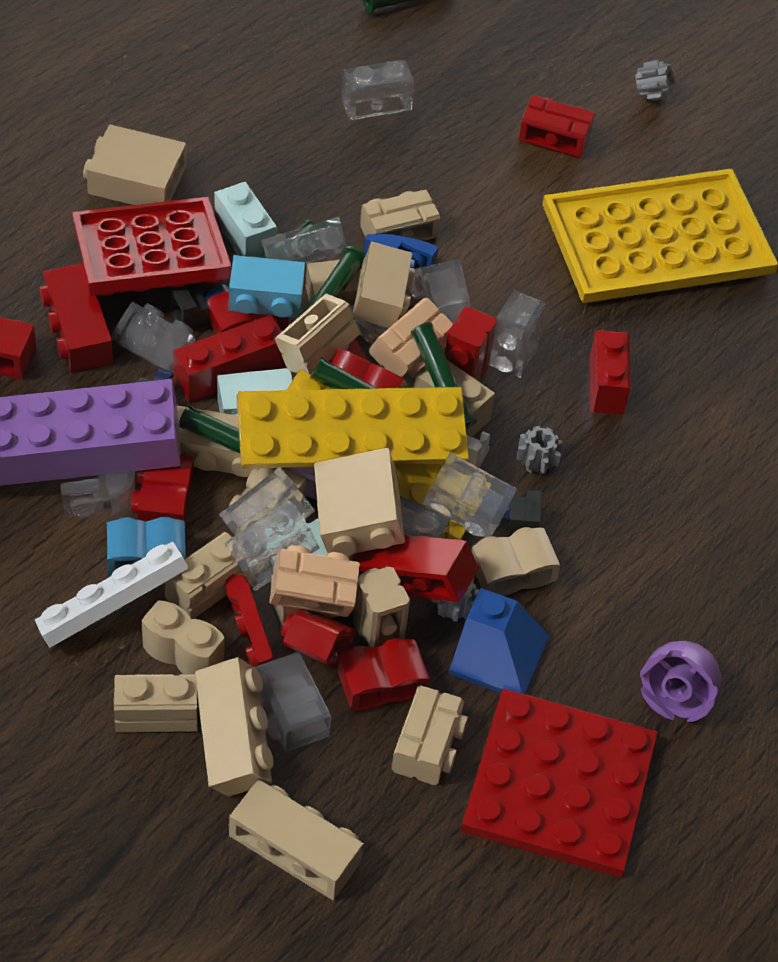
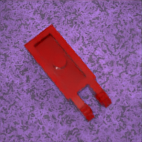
(249, 619)

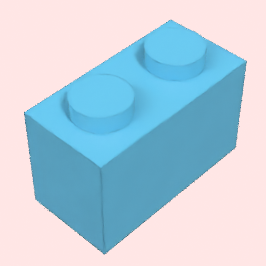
(266, 286)

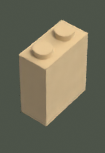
(135, 166)
(359, 502)

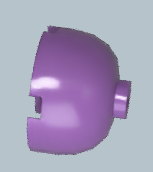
(681, 680)

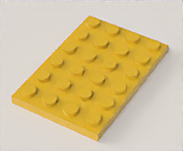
(658, 235)

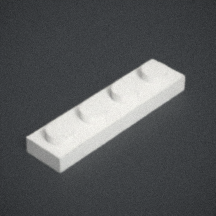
(111, 594)

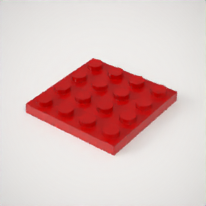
(150, 246)
(560, 782)

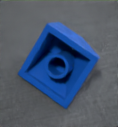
(499, 644)

